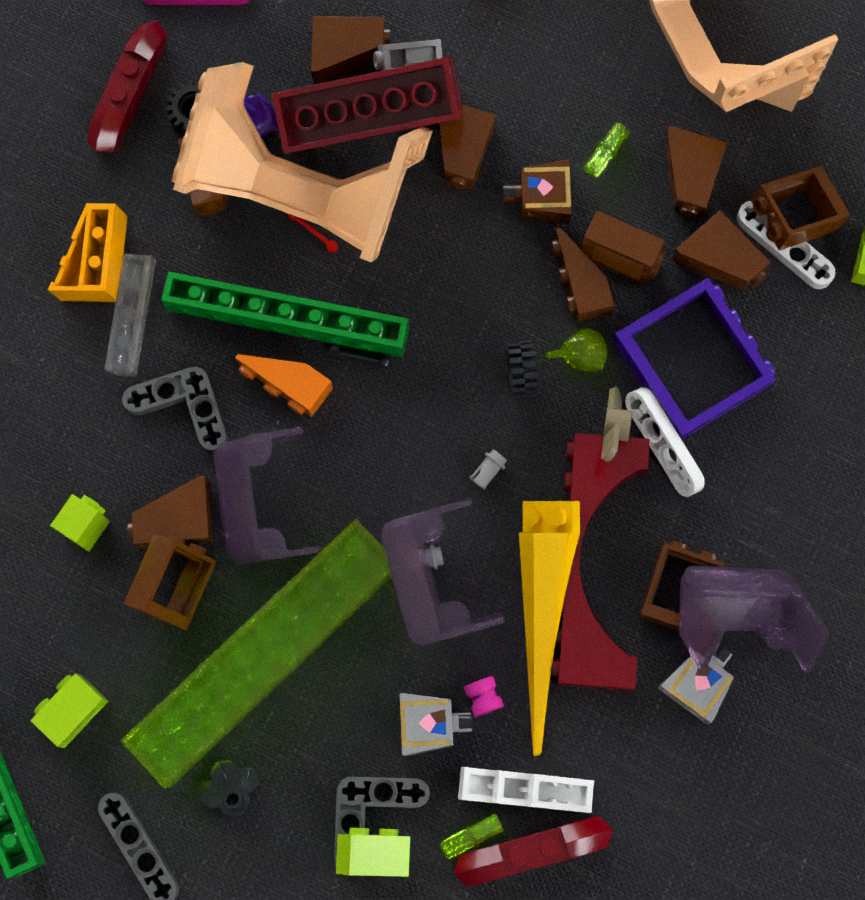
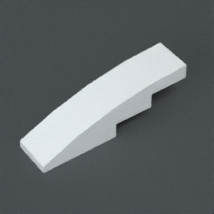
(526, 789)

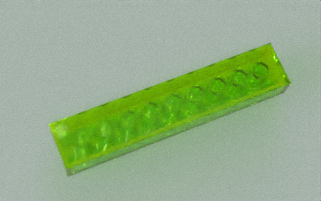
(259, 655)

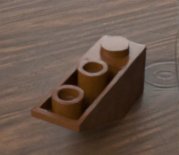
(586, 284)

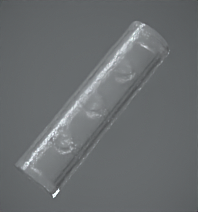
(130, 315)

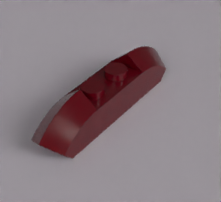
(126, 87)
(533, 851)

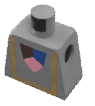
(700, 690)
(429, 723)

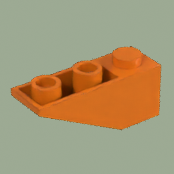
(292, 380)

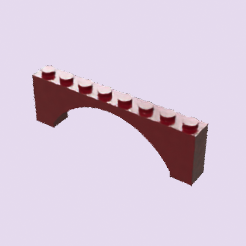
(585, 650)

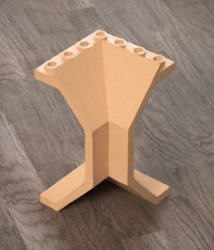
(734, 85)
(230, 158)

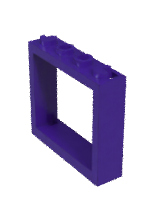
(649, 379)

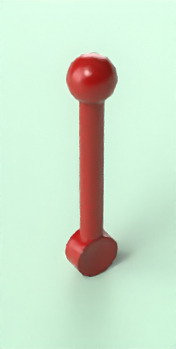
(331, 246)

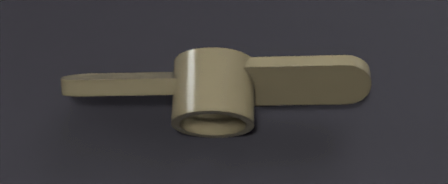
(616, 425)

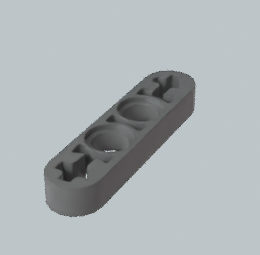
(133, 851)

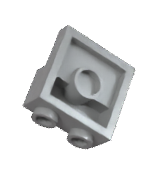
(406, 53)

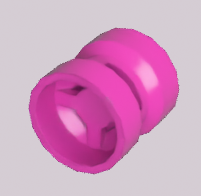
(483, 696)

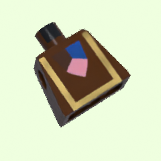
(543, 192)

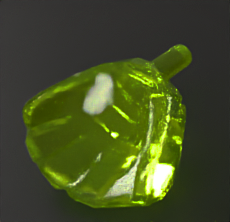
(583, 350)

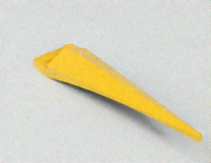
(546, 558)

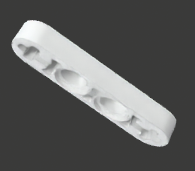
(808, 276)
(668, 439)

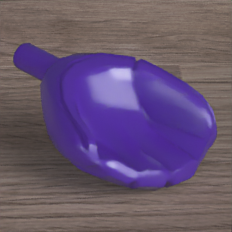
(261, 114)

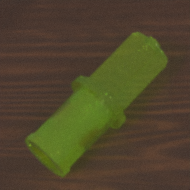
(606, 149)
(471, 836)

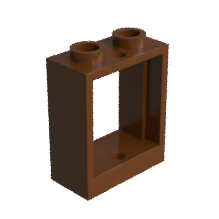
(822, 197)
(623, 248)
(678, 552)
(188, 589)

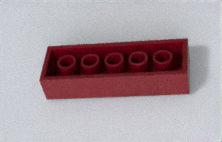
(368, 105)

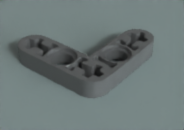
(182, 393)
(358, 806)

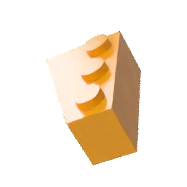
(95, 257)

